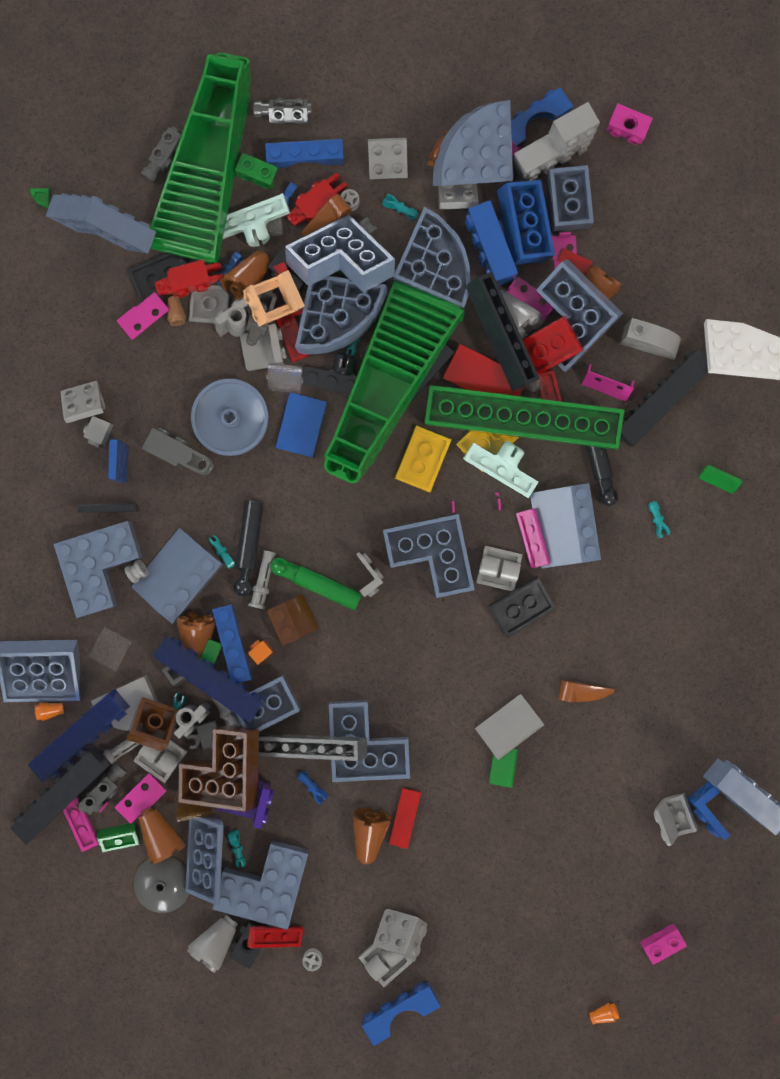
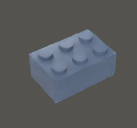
(570, 198)
(278, 704)

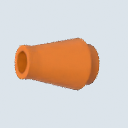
(48, 710)
(605, 1014)

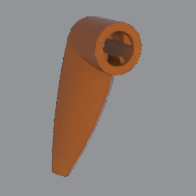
(332, 211)
(581, 692)

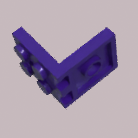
(259, 813)

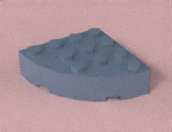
(477, 148)
(435, 260)
(337, 314)

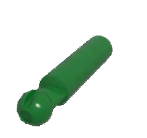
(316, 583)

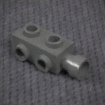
(284, 114)
(166, 152)
(99, 793)

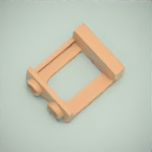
(288, 291)

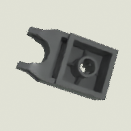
(175, 451)

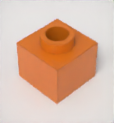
(260, 651)

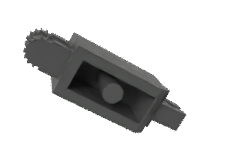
(268, 301)

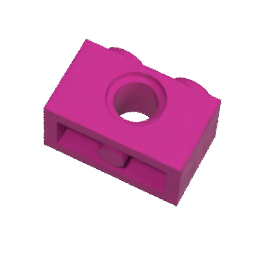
(639, 122)
(663, 944)

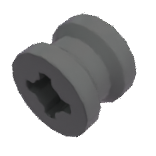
(368, 227)

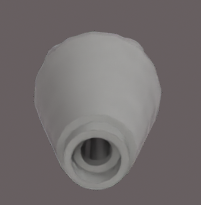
(524, 316)
(213, 943)

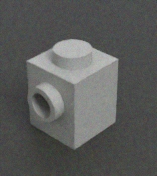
(97, 431)

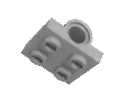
(387, 158)
(458, 196)
(233, 319)
(82, 401)
(499, 568)
(188, 725)
(161, 763)
(383, 964)

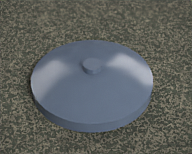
(229, 417)

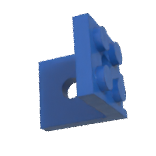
(698, 801)

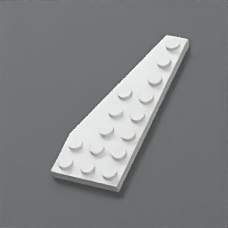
(741, 350)

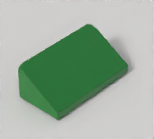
(720, 479)
(211, 650)
(504, 769)
(118, 837)

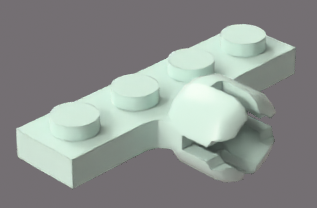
(254, 218)
(502, 466)

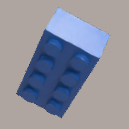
(526, 222)
(490, 242)

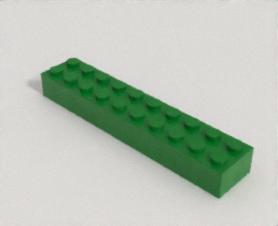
(524, 417)

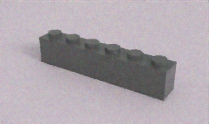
(313, 747)

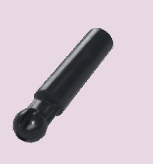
(602, 474)
(248, 545)

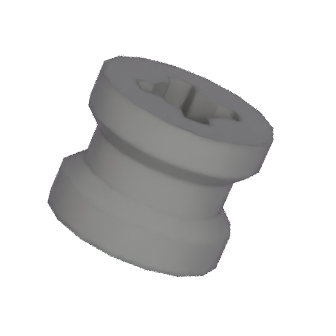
(349, 195)
(136, 571)
(311, 963)

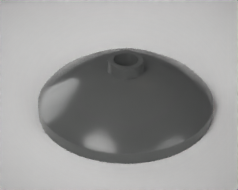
(171, 875)

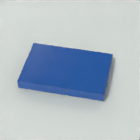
(301, 425)
(118, 461)

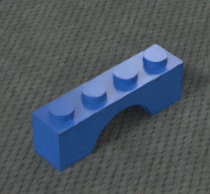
(552, 107)
(319, 151)
(231, 643)
(421, 1000)

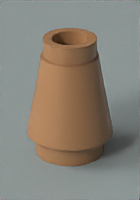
(176, 314)

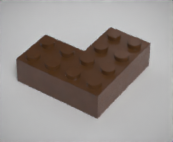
(230, 777)

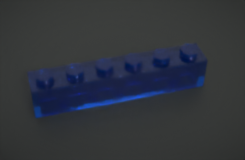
(209, 680)
(77, 736)

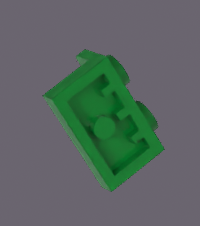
(256, 171)

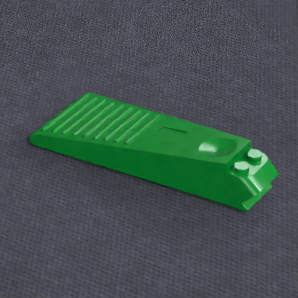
(202, 174)
(395, 365)

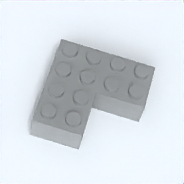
(566, 137)

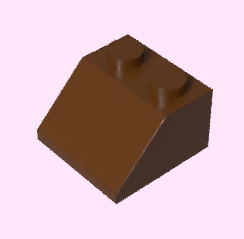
(292, 619)
(152, 724)

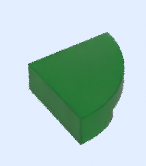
(41, 196)

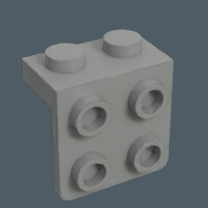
(265, 351)
(371, 588)
(674, 818)
(400, 934)

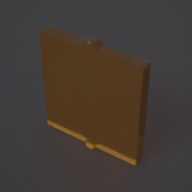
(191, 811)

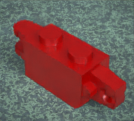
(310, 203)
(188, 278)

